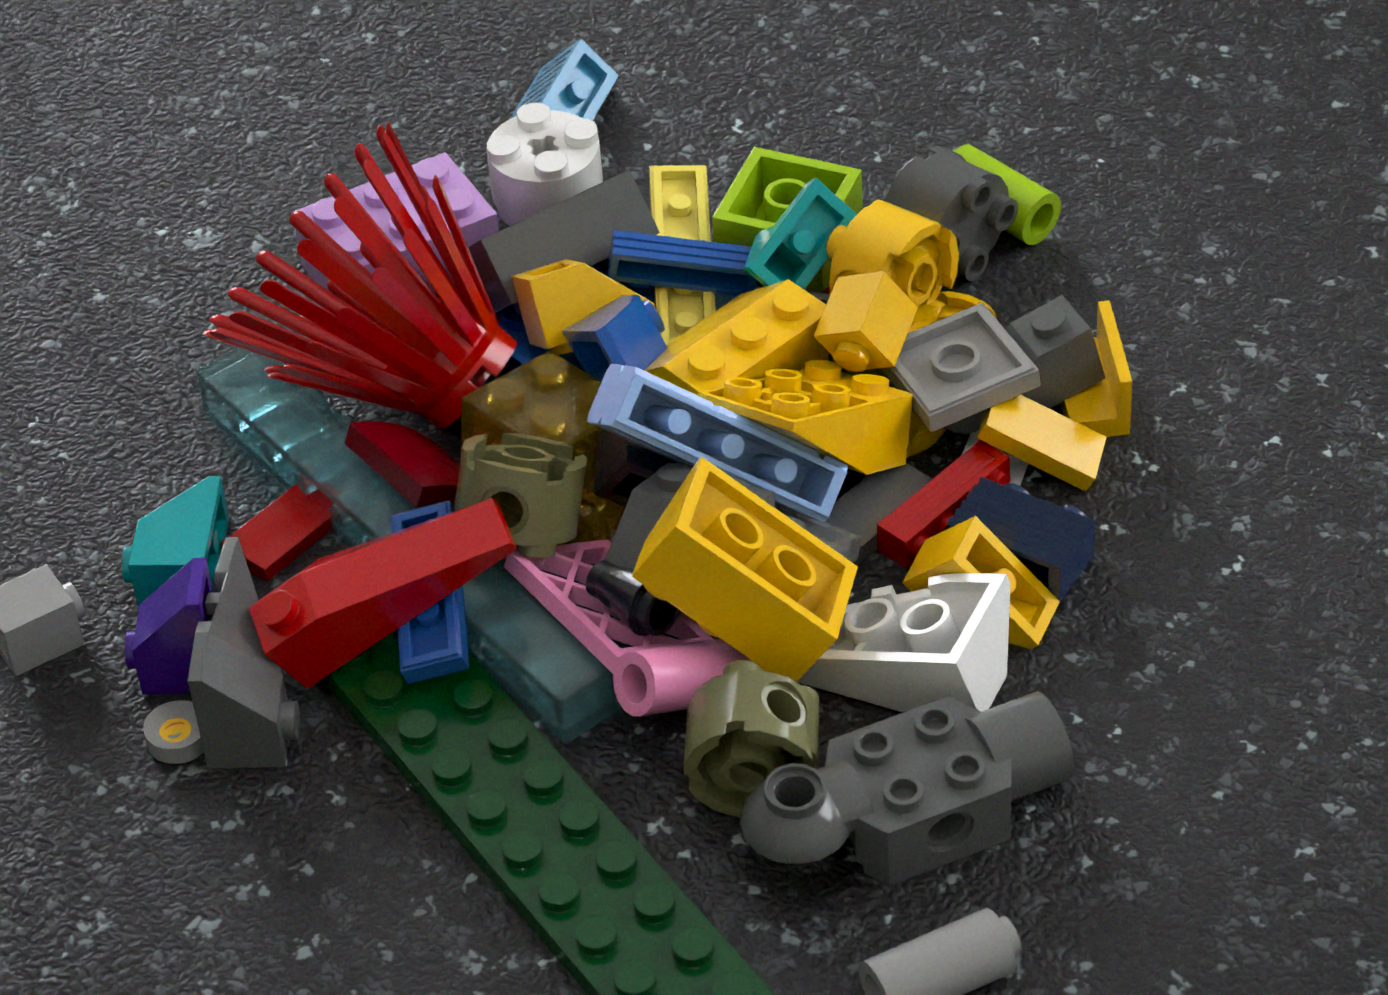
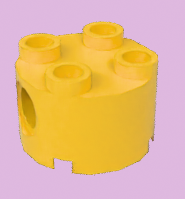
(904, 245)

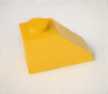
(975, 549)

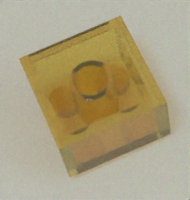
(540, 400)

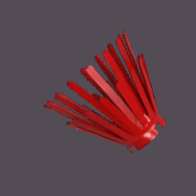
(385, 330)

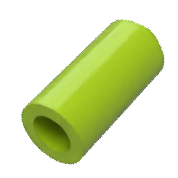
(1036, 205)

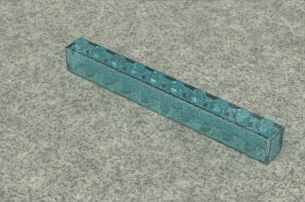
(507, 628)

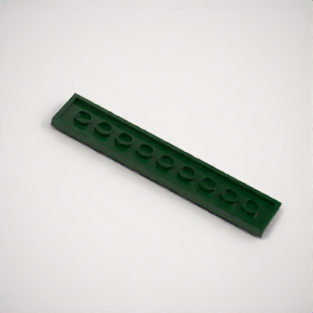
(540, 832)

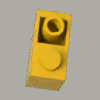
(559, 297)

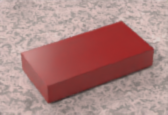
(284, 531)

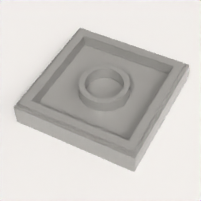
(961, 367)

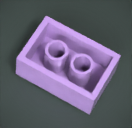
(470, 208)

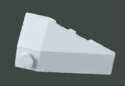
(922, 644)

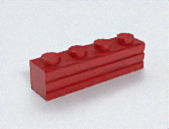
(930, 508)

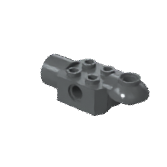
(912, 787)

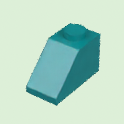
(174, 534)

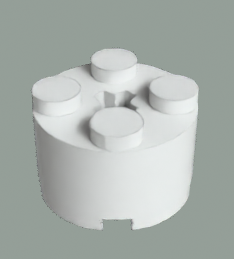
(541, 160)

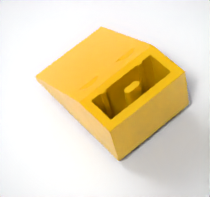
(827, 410)

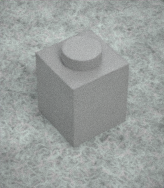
(38, 619)

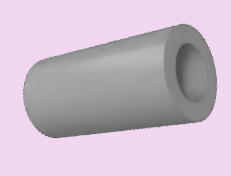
(946, 959)

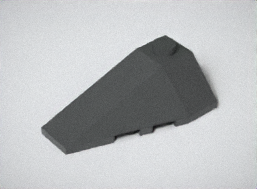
(232, 682)

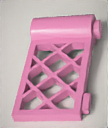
(647, 678)

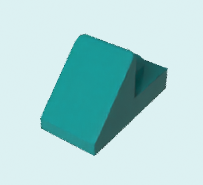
(799, 238)

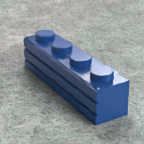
(679, 263)

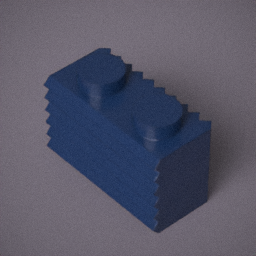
(1045, 537)

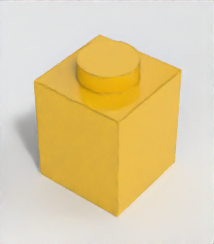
(865, 321)

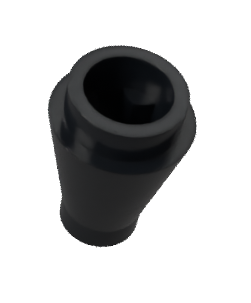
(630, 599)

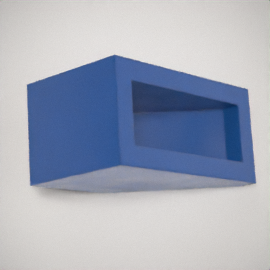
(619, 334)

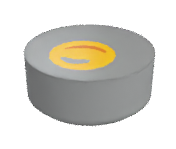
(173, 733)

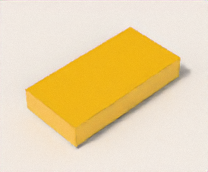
(1044, 440)

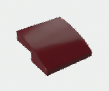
(406, 461)

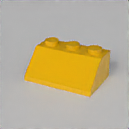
(745, 339)
(746, 573)

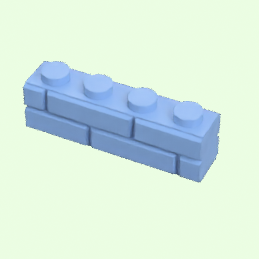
(691, 427)

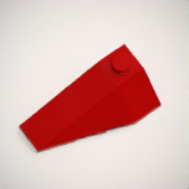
(375, 588)

